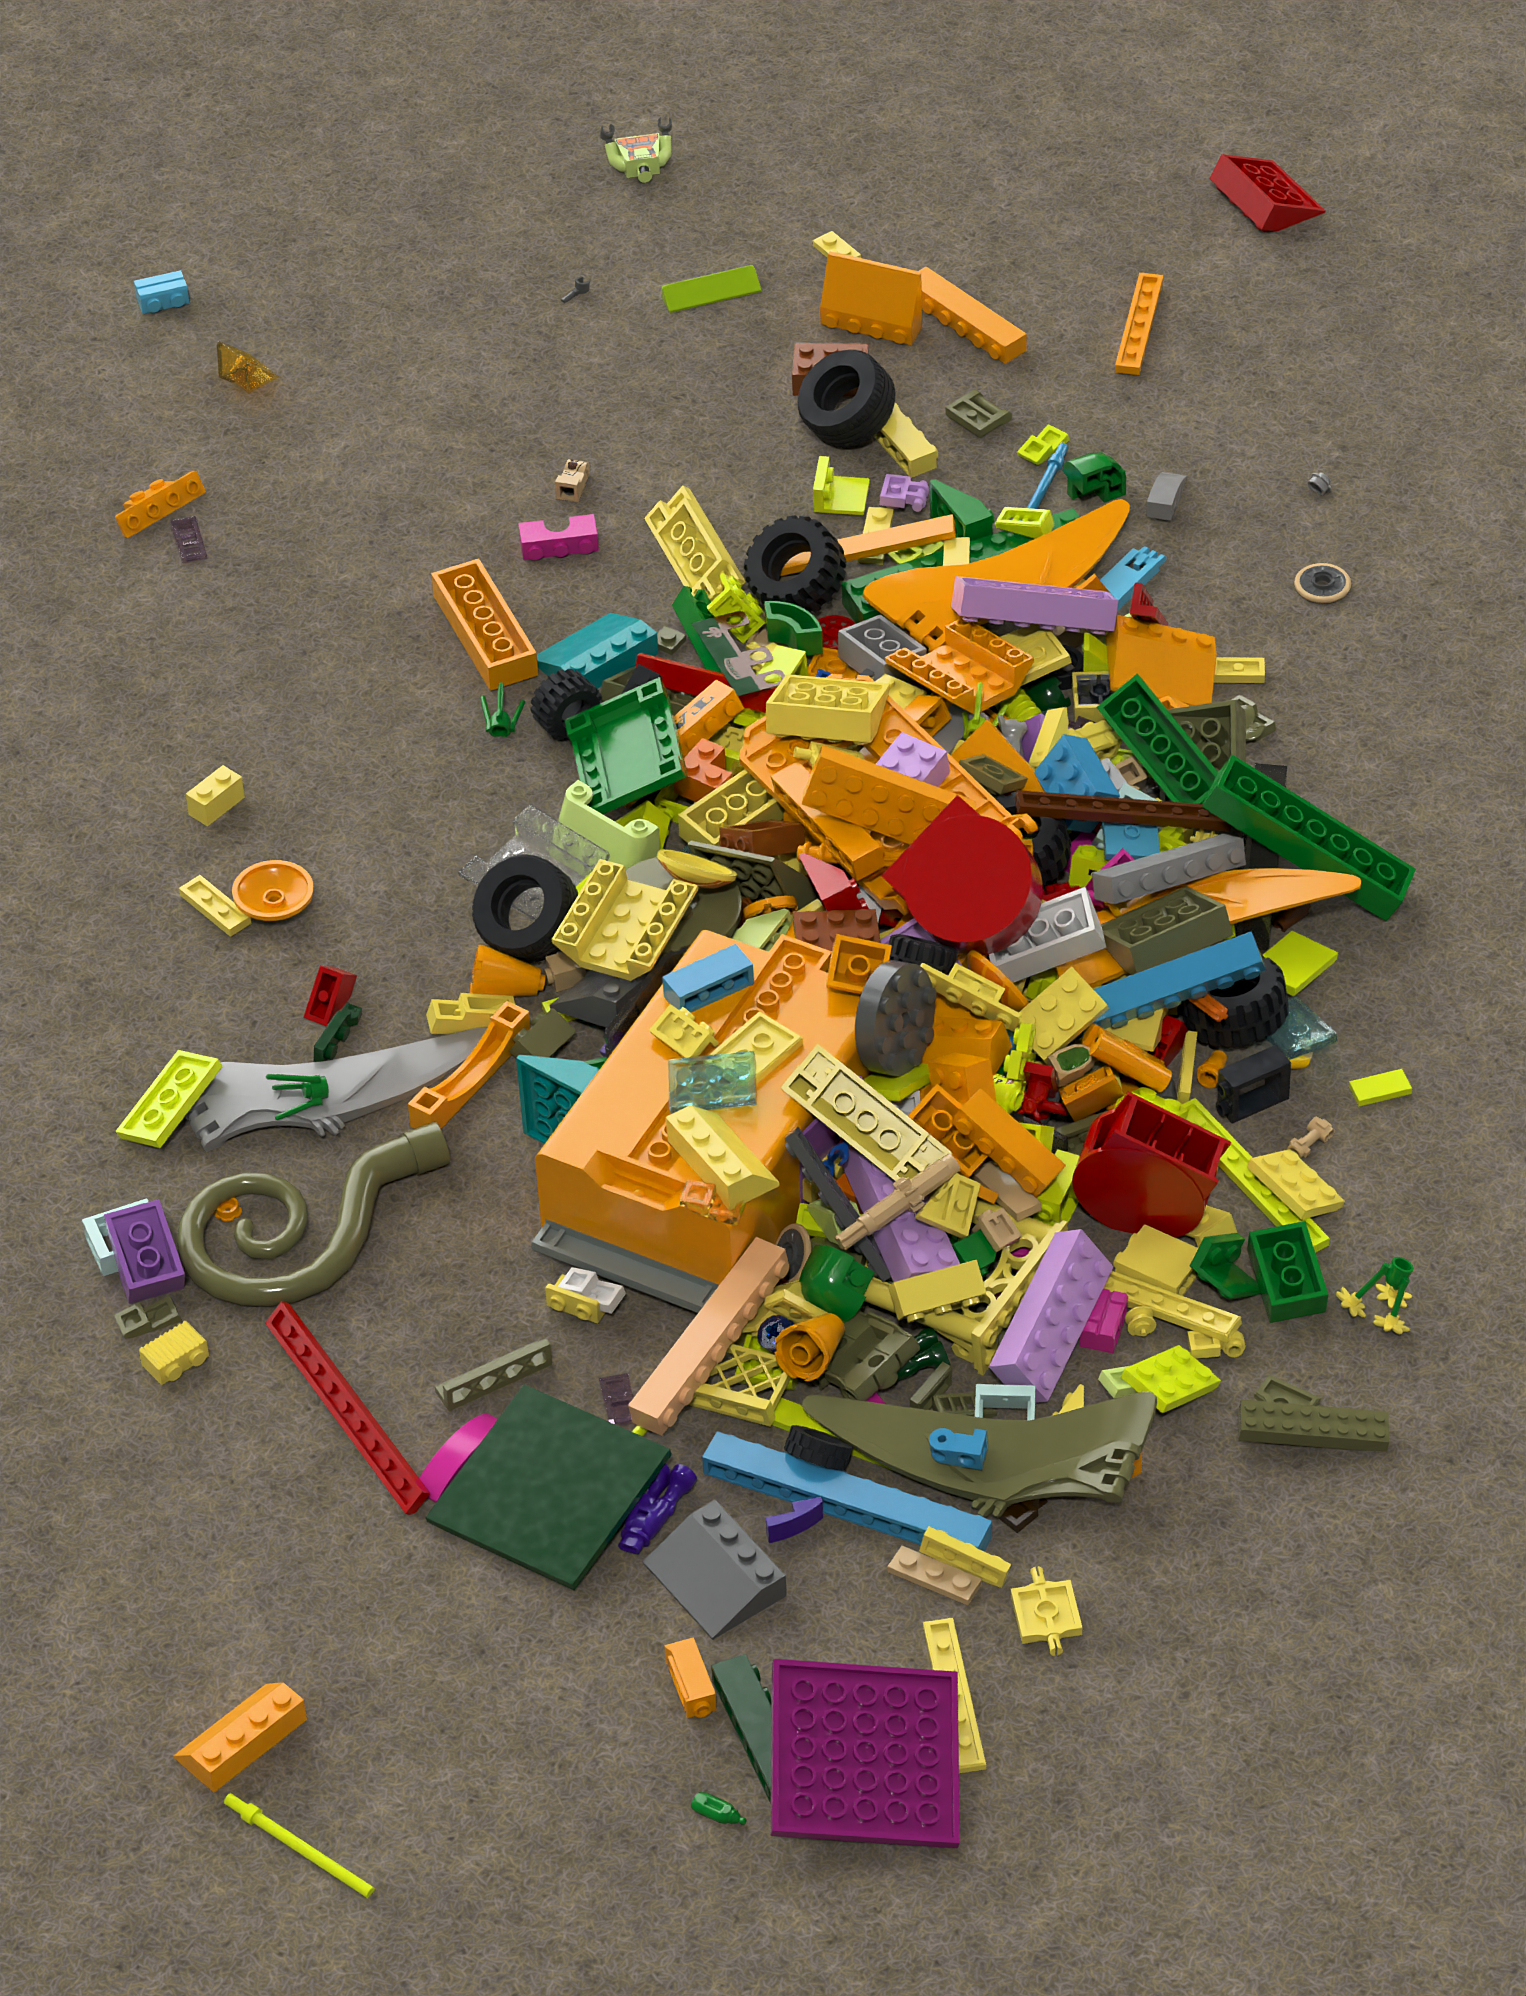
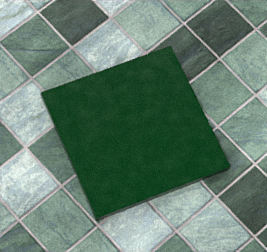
(548, 1486)

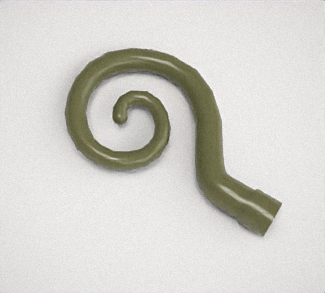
(412, 1153)

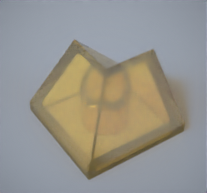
(242, 368)

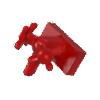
(1040, 1084)

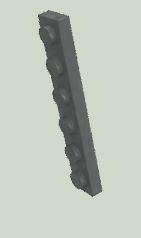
(831, 1194)

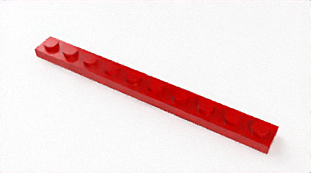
(347, 1408)

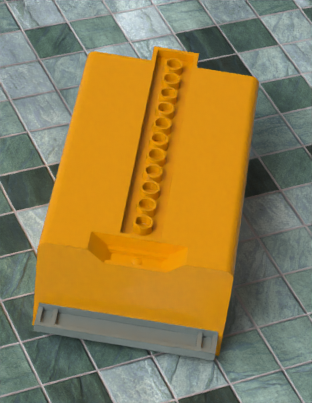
(617, 1182)

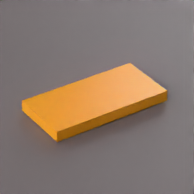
(992, 743)

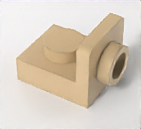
(997, 1228)

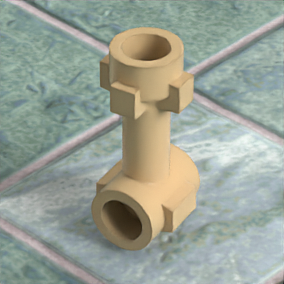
(1317, 1130)

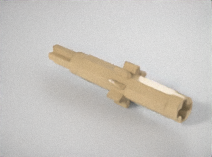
(906, 1196)

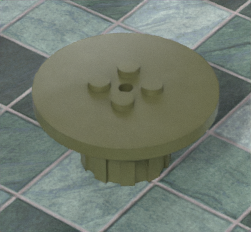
(710, 910)

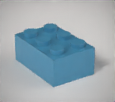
(1075, 770)

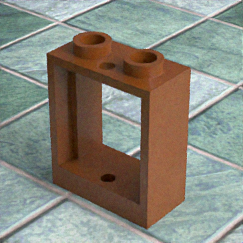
(763, 837)

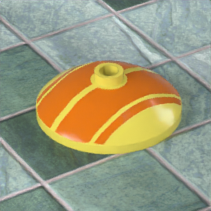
(695, 869)

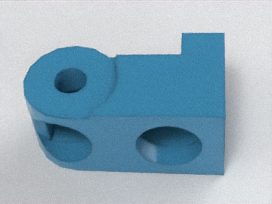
(959, 1448)

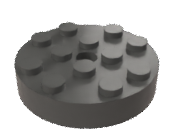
(895, 1018)

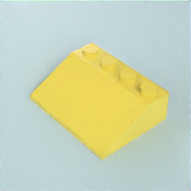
(826, 709)

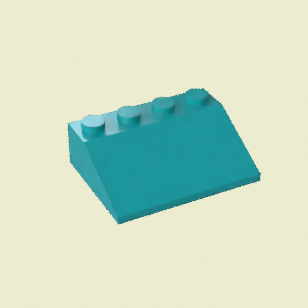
(601, 648)
(549, 1091)

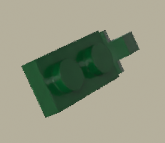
(336, 1031)

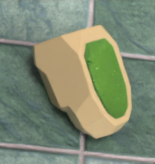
(1071, 1063)

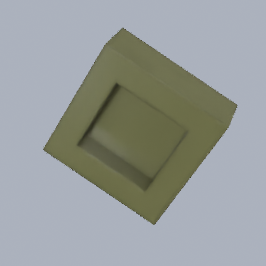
(670, 640)

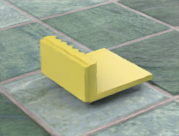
(1213, 1223)

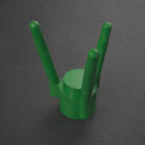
(500, 723)
(312, 1087)

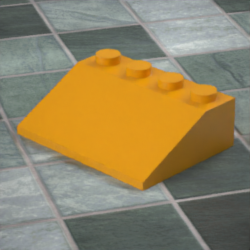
(872, 298)
(1165, 657)

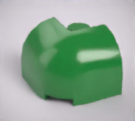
(1095, 474)
(834, 1281)

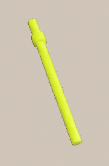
(253, 1815)

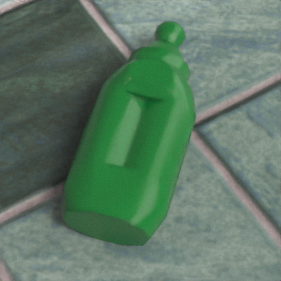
(716, 1809)

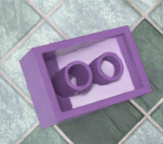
(144, 1251)

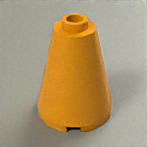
(504, 975)
(809, 1346)

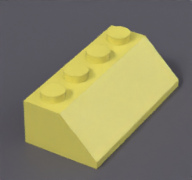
(718, 1155)

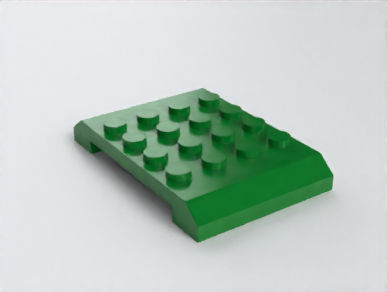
(627, 746)

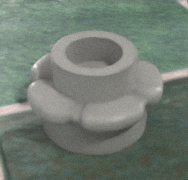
(1319, 483)

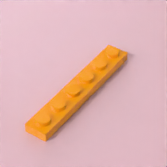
(1139, 324)

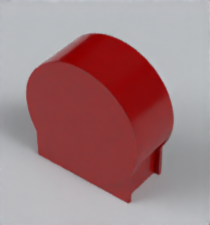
(969, 881)
(1147, 1169)

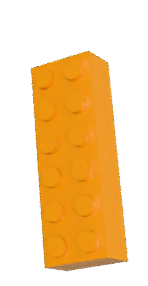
(484, 624)
(873, 795)

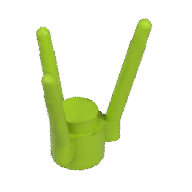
(972, 725)

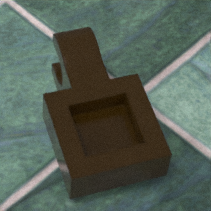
(1022, 1513)

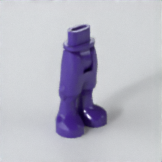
(651, 1511)

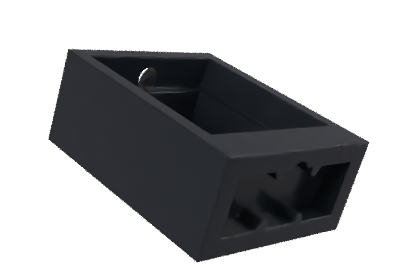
(1268, 1065)

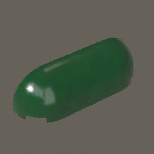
(1046, 693)

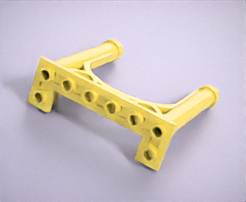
(973, 1332)

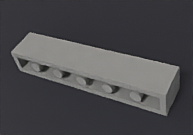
(1168, 868)

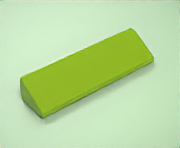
(711, 288)

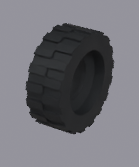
(818, 1447)

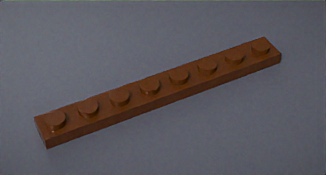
(1117, 810)

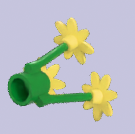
(1397, 1280)

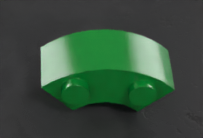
(793, 627)

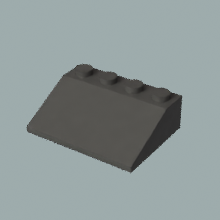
(598, 997)
(716, 1570)

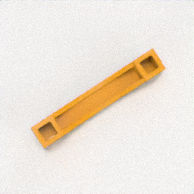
(448, 1097)

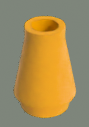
(1208, 1071)

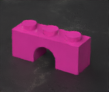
(540, 543)

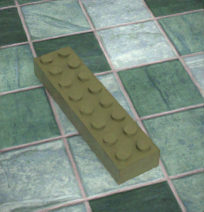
(1313, 1426)

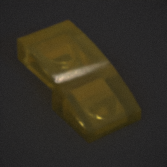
(705, 1201)

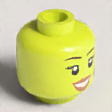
(1008, 1093)

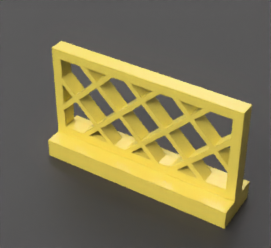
(744, 1403)

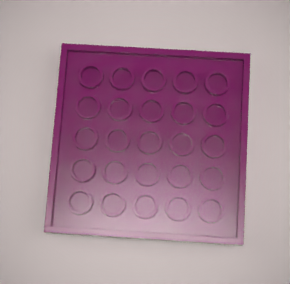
(864, 1753)

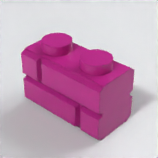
(1105, 1322)

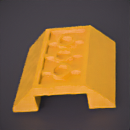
(964, 661)

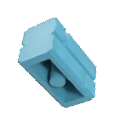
(161, 292)

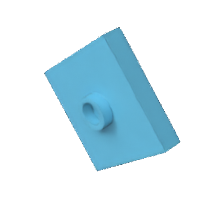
(1135, 839)

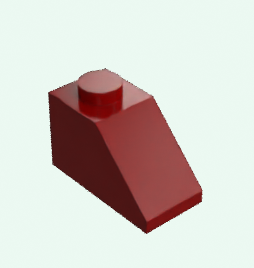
(329, 994)

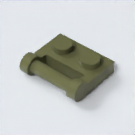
(977, 413)

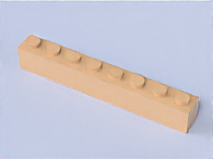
(709, 1336)

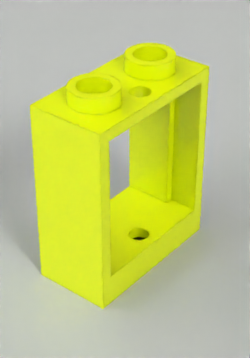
(1059, 1199)

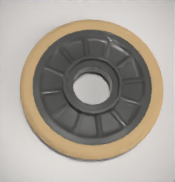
(1307, 585)
(798, 1248)

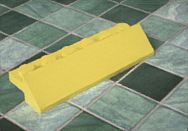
(691, 544)
(862, 1116)

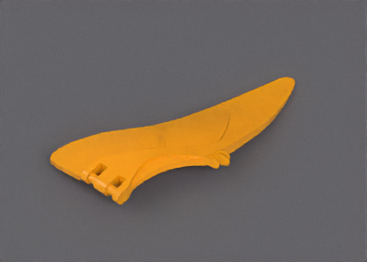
(1051, 560)
(1243, 892)

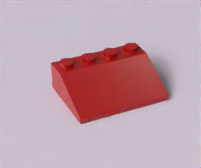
(1264, 192)

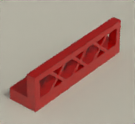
(1143, 608)

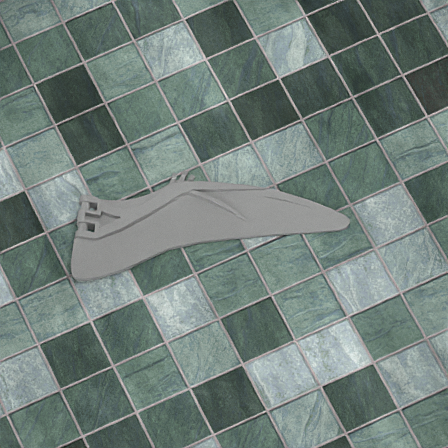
(357, 1085)

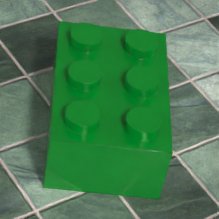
(1287, 1272)

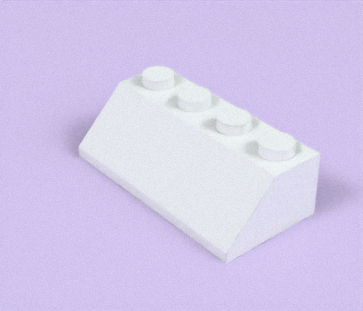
(1061, 933)

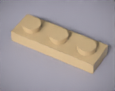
(934, 1575)

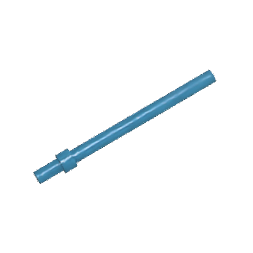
(1054, 463)

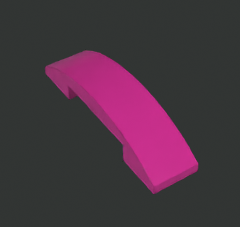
(454, 1455)

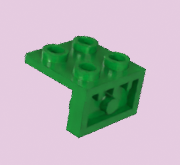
(1216, 1265)

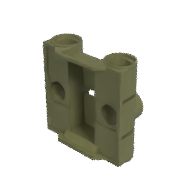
(879, 1346)

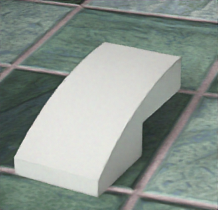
(588, 1285)

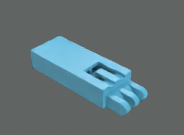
(1121, 578)

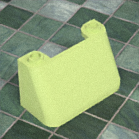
(625, 844)

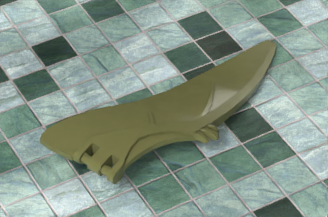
(1024, 1458)

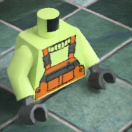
(641, 154)

